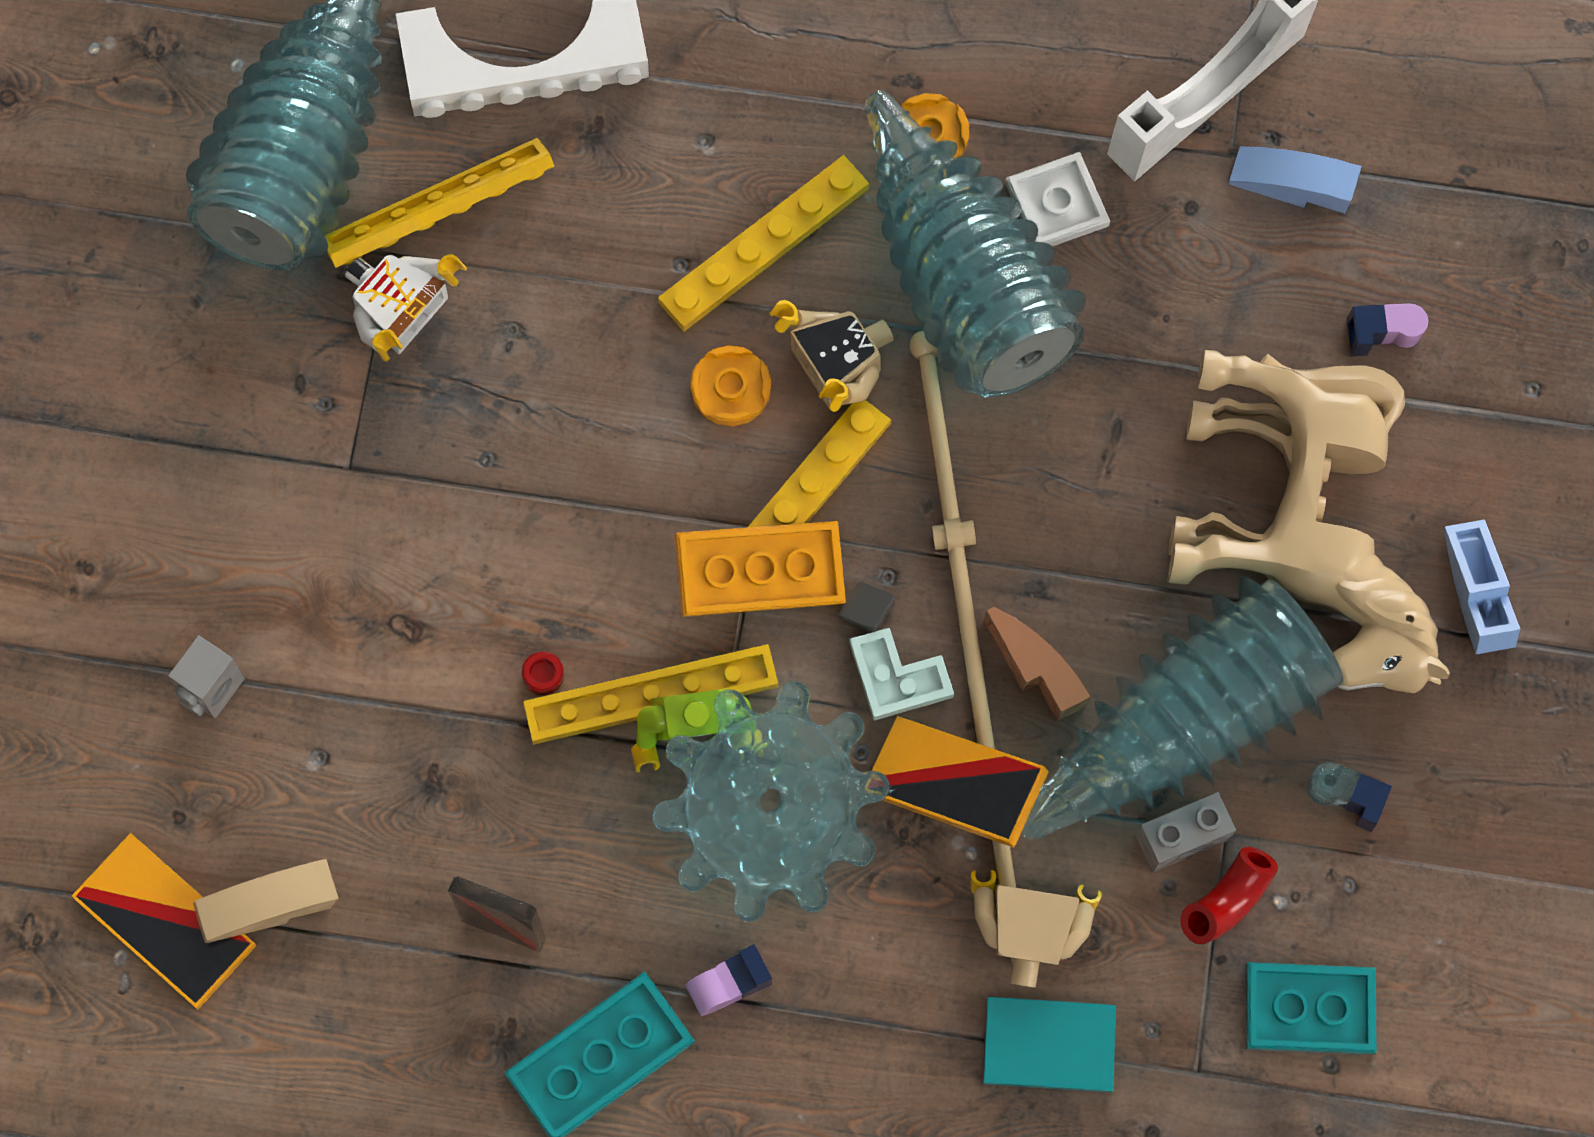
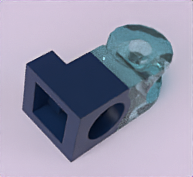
(1350, 790)

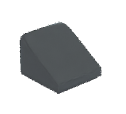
(867, 607)

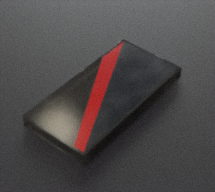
(497, 913)

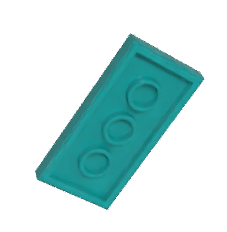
(599, 1057)

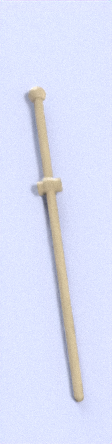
(954, 536)

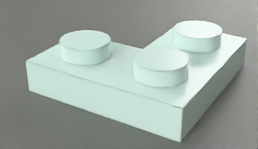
(896, 687)

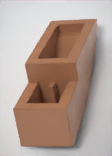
(1036, 664)

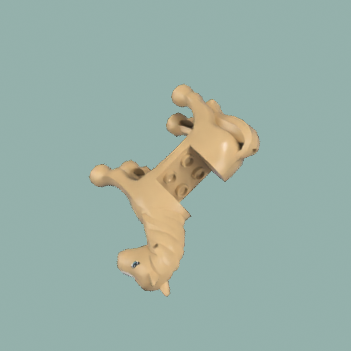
(1321, 425)

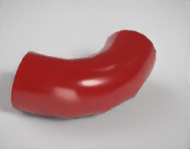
(1230, 898)

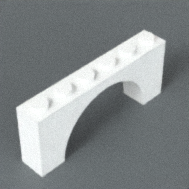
(449, 79)
(1156, 126)

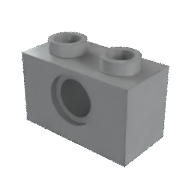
(205, 678)
(1185, 832)

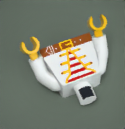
(399, 297)

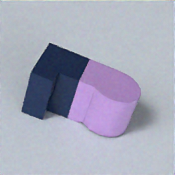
(1385, 325)
(729, 981)

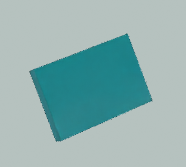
(1311, 1008)
(1049, 1044)

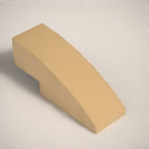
(266, 901)

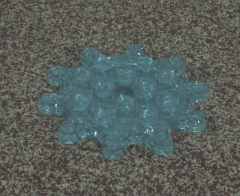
(815, 810)

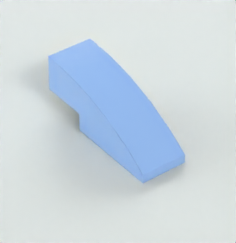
(1296, 177)
(1481, 587)

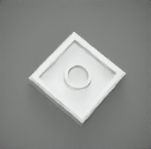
(1059, 199)

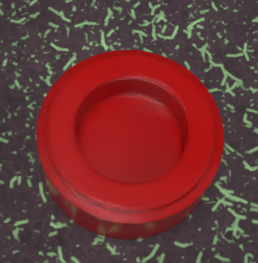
(542, 673)

